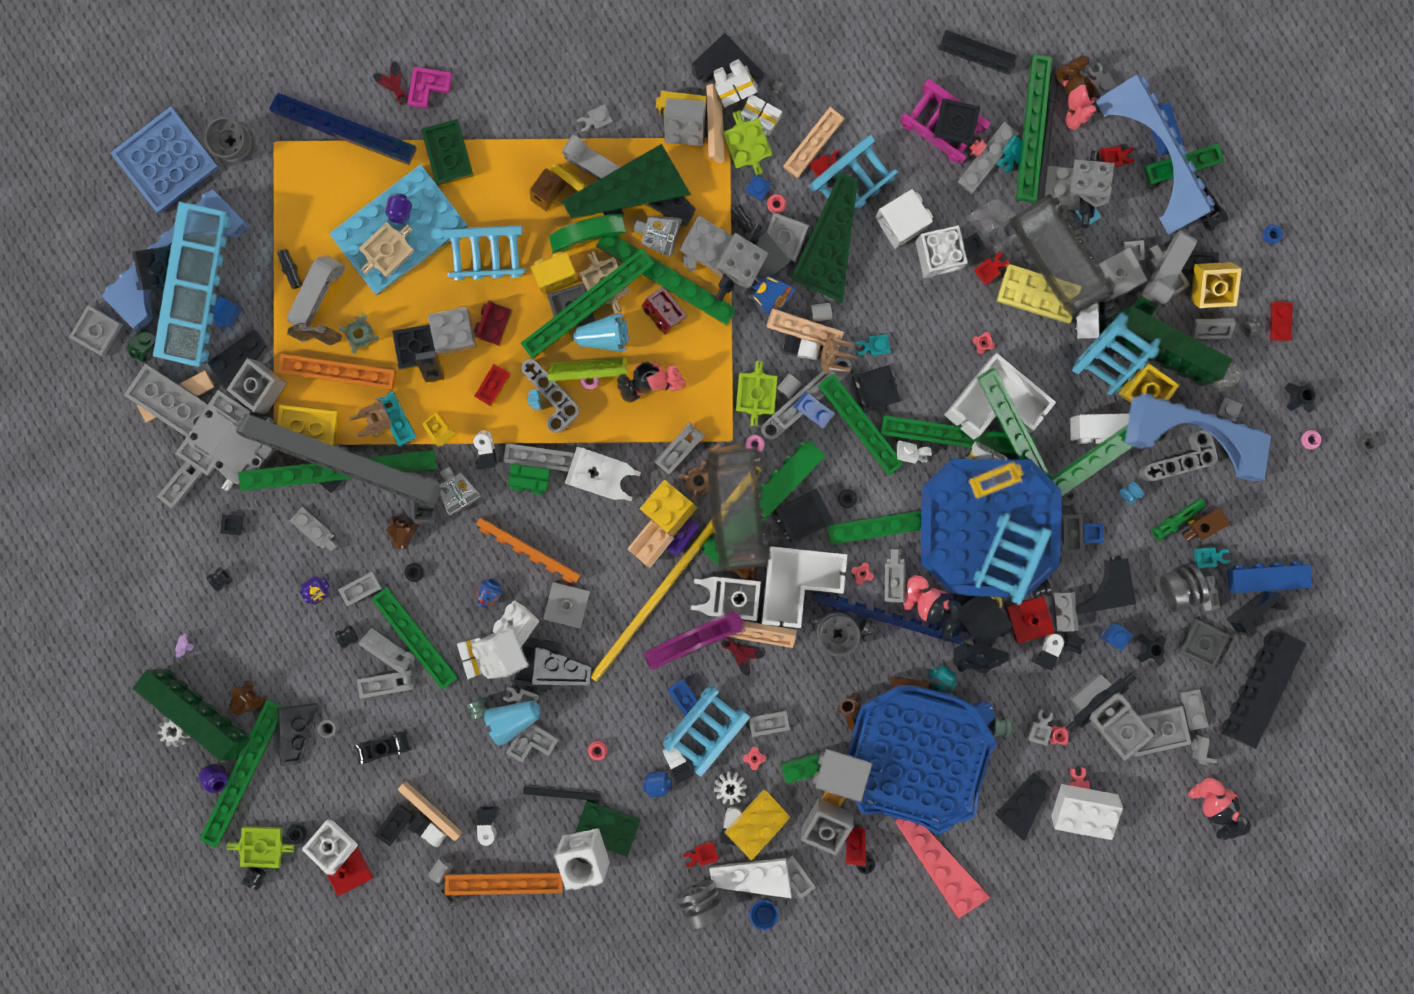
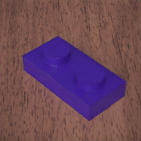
(683, 537)

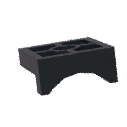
(151, 267)
(412, 342)
(876, 388)

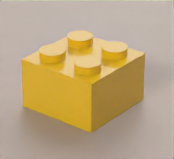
(554, 272)
(1215, 285)
(1148, 381)
(668, 508)

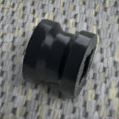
(219, 579)
(1043, 589)
(346, 636)
(1074, 644)
(869, 866)
(253, 878)

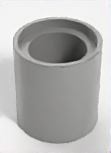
(821, 312)
(789, 386)
(322, 727)
(439, 870)

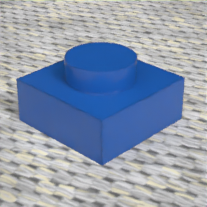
(758, 188)
(1093, 533)

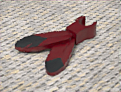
(392, 84)
(741, 653)

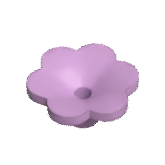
(183, 645)

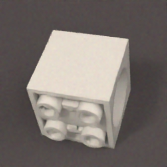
(904, 218)
(941, 251)
(584, 845)

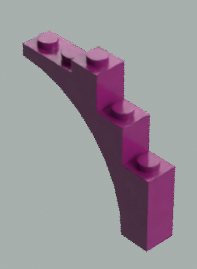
(695, 638)

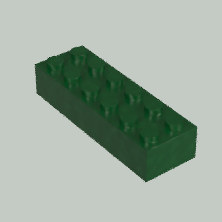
(1176, 350)
(191, 713)

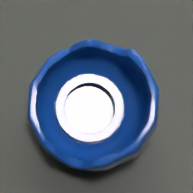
(764, 918)

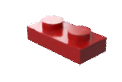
(1281, 321)
(492, 385)
(856, 847)

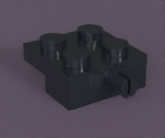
(978, 657)

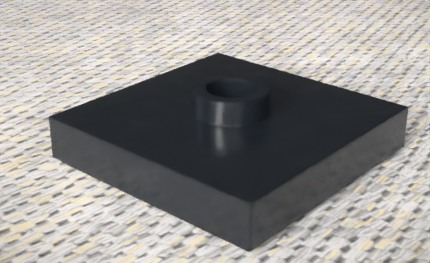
(956, 122)

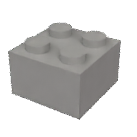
(684, 122)
(452, 330)
(256, 386)
(827, 826)

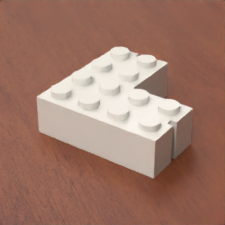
(975, 412)
(793, 572)

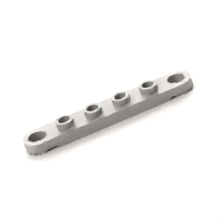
(789, 414)

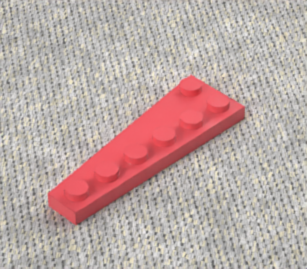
(950, 877)

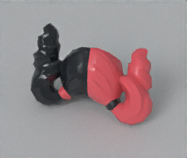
(648, 378)
(933, 605)
(1221, 808)

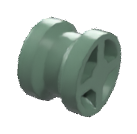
(477, 708)
(1001, 727)

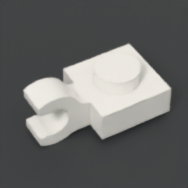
(909, 452)

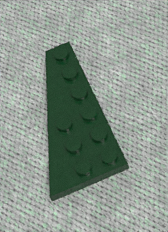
(637, 183)
(827, 251)

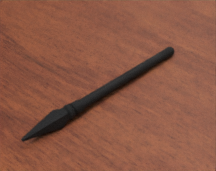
(1051, 104)

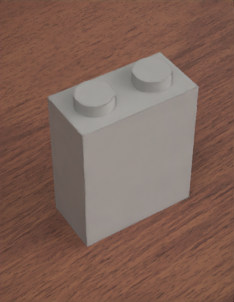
(842, 775)

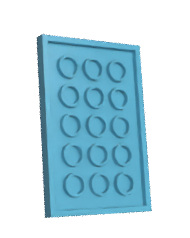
(428, 218)

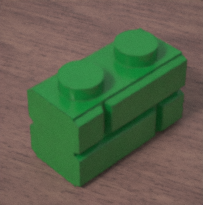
(529, 478)
(800, 768)

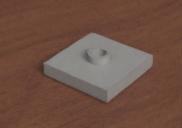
(788, 234)
(1124, 272)
(96, 330)
(566, 605)

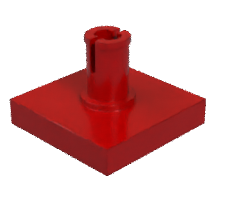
(1030, 619)
(351, 873)

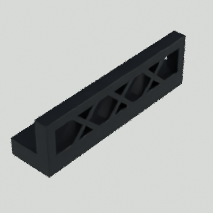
(977, 52)

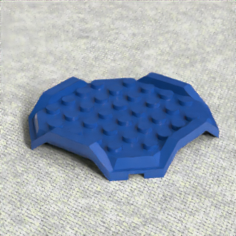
(961, 528)
(924, 756)

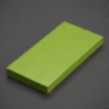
(587, 369)

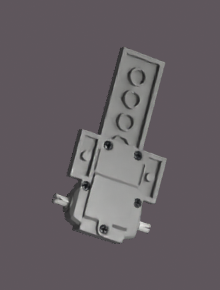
(208, 428)

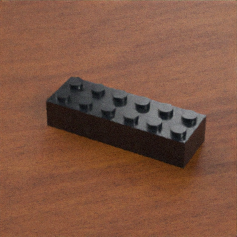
(1263, 688)

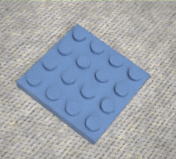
(164, 160)

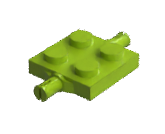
(747, 142)
(756, 393)
(261, 847)

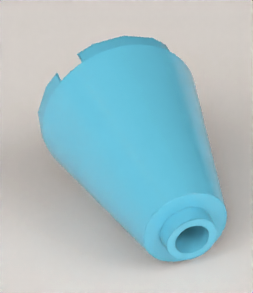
(604, 334)
(510, 720)

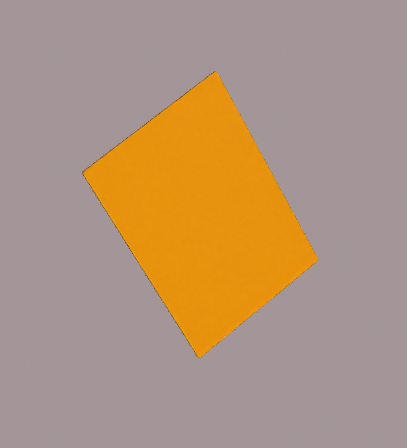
(330, 181)

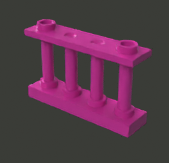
(934, 91)

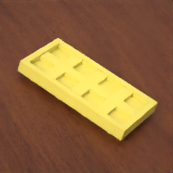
(1030, 293)

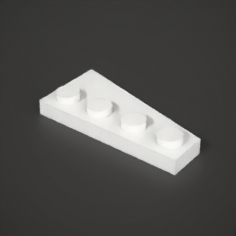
(758, 877)

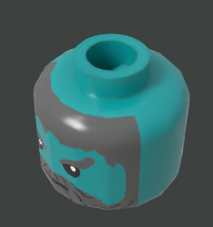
(942, 679)

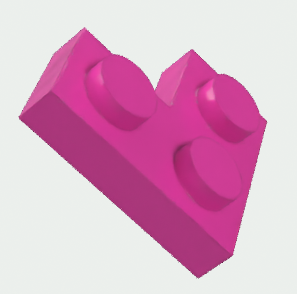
(424, 82)

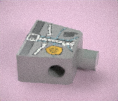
(659, 233)
(457, 491)

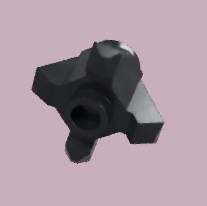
(1301, 396)
(1151, 649)

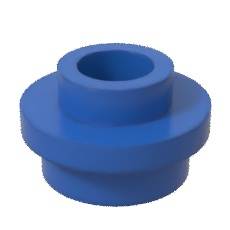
(1276, 230)

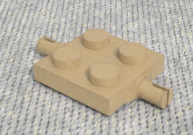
(386, 249)
(599, 271)

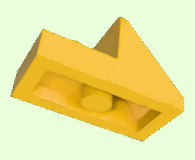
(438, 429)

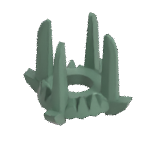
(368, 333)

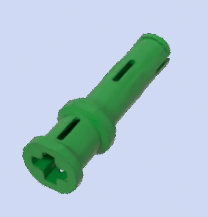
(1171, 524)

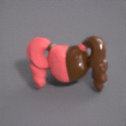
(1080, 91)

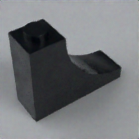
(721, 55)
(1114, 590)

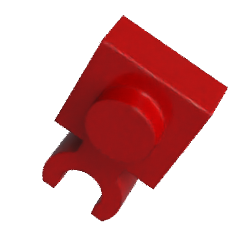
(1115, 156)
(823, 163)
(989, 270)
(704, 853)

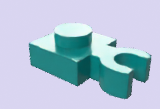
(1012, 153)
(877, 345)
(1207, 557)

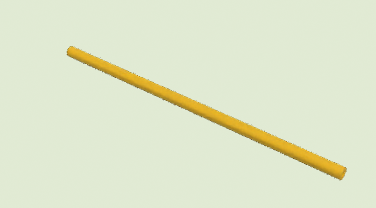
(653, 601)

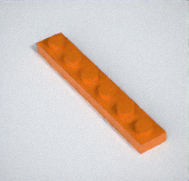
(336, 371)
(520, 547)
(503, 883)

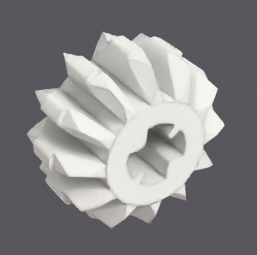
(171, 737)
(722, 787)

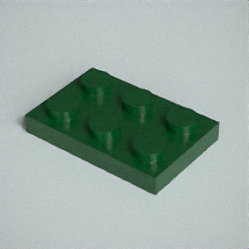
(447, 152)
(615, 827)

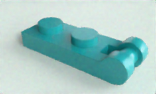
(400, 424)

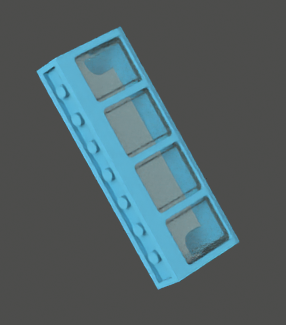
(191, 284)

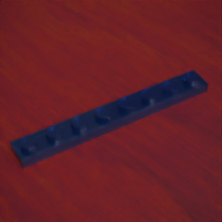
(343, 128)
(879, 614)

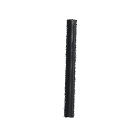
(561, 793)

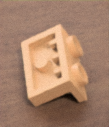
(650, 543)

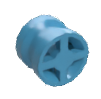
(1131, 493)

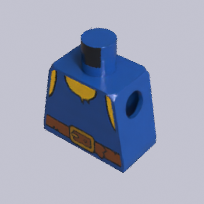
(771, 293)

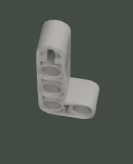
(587, 159)
(316, 284)
(1159, 287)
(548, 392)
(1177, 462)

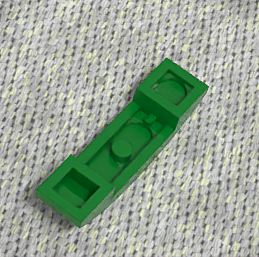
(586, 230)

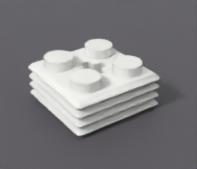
(519, 620)
(318, 848)

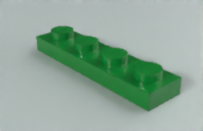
(1200, 158)

